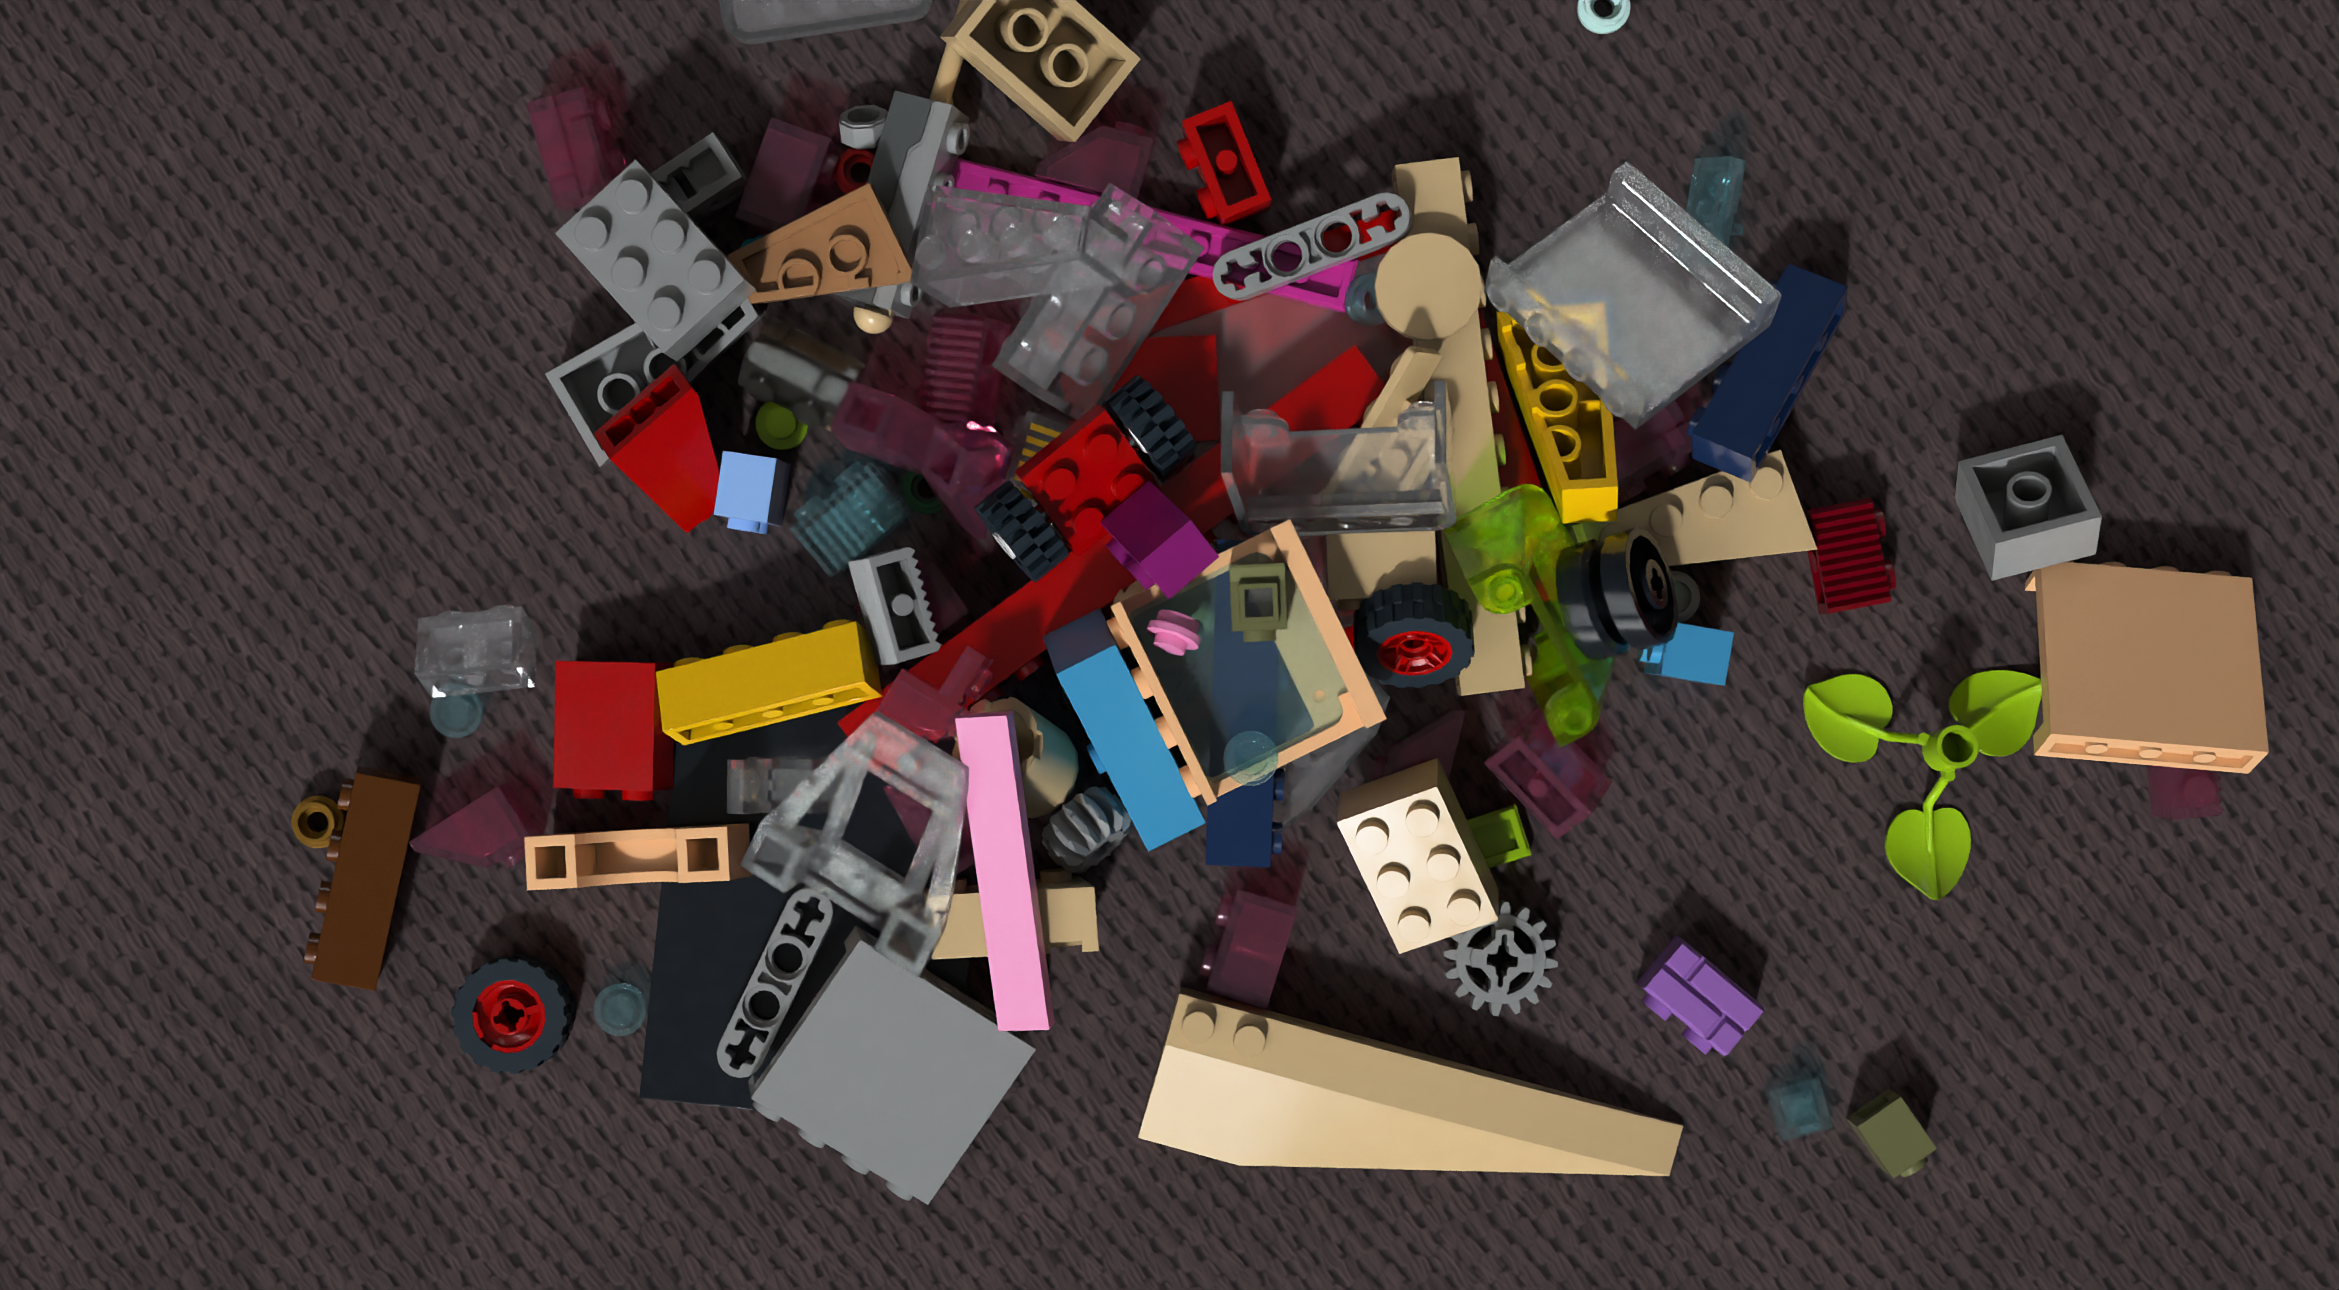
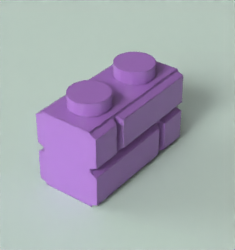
(1699, 996)

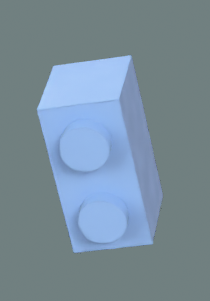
(751, 491)

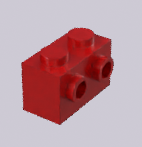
(1225, 164)

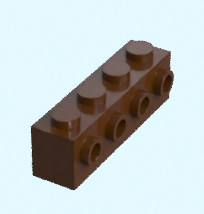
(365, 878)

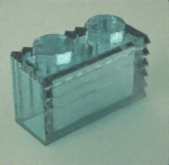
(850, 518)

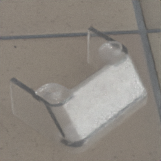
(1341, 476)

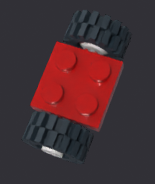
(1085, 477)

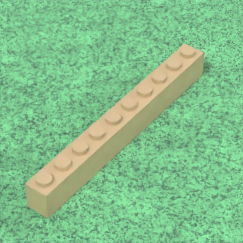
(1437, 200)

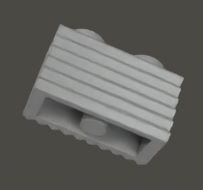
(894, 606)

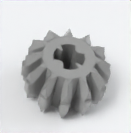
(1086, 830)

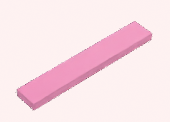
(1005, 871)

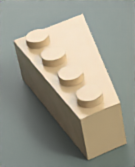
(1718, 517)

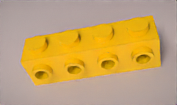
(768, 682)

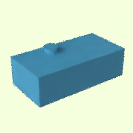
(1122, 730)

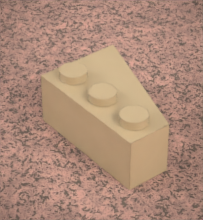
(1065, 911)

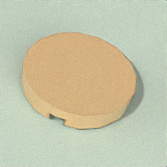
(1428, 286)

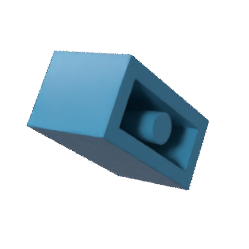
(1692, 655)

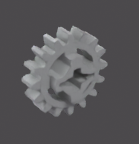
(1523, 960)

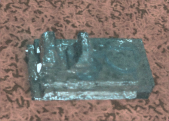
(1716, 195)

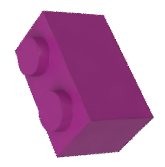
(1157, 541)

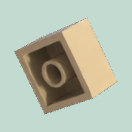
(1366, 562)

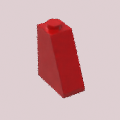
(666, 448)

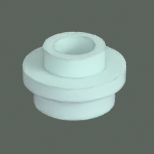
(1600, 24)

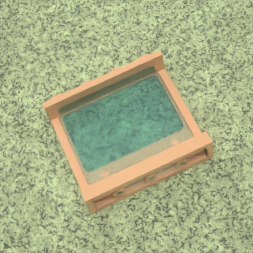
(1291, 689)

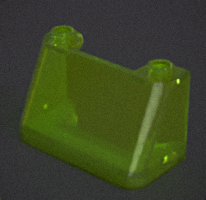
(1510, 561)

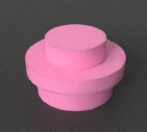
(1174, 632)

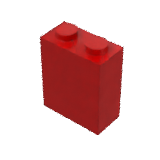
(610, 730)

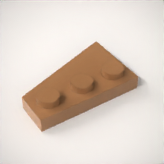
(827, 252)

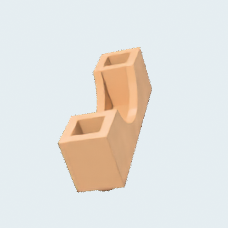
(636, 856)

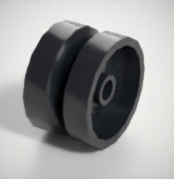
(1616, 594)

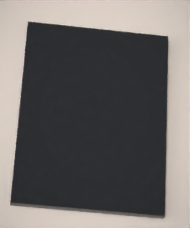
(719, 929)

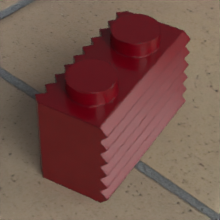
(1849, 560)

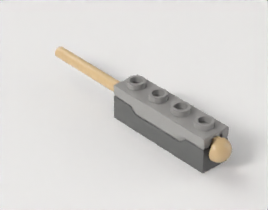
(914, 150)

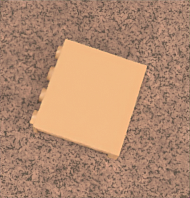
(2149, 667)

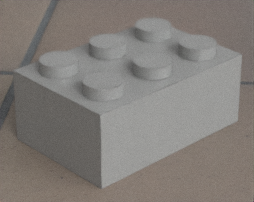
(655, 261)

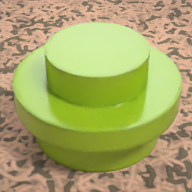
(779, 427)

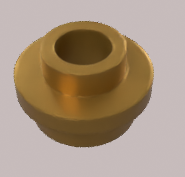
(302, 820)

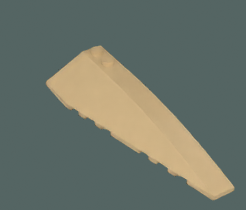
(1310, 1095)

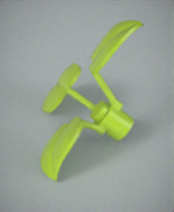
(1997, 720)

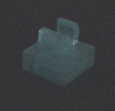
(1799, 1108)

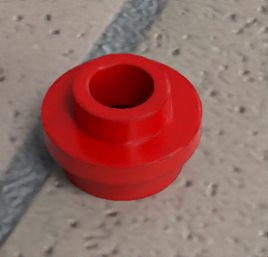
(849, 160)

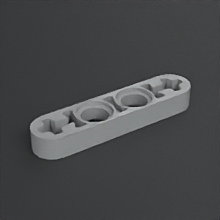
(1310, 240)
(781, 983)

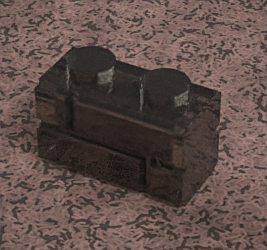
(798, 373)

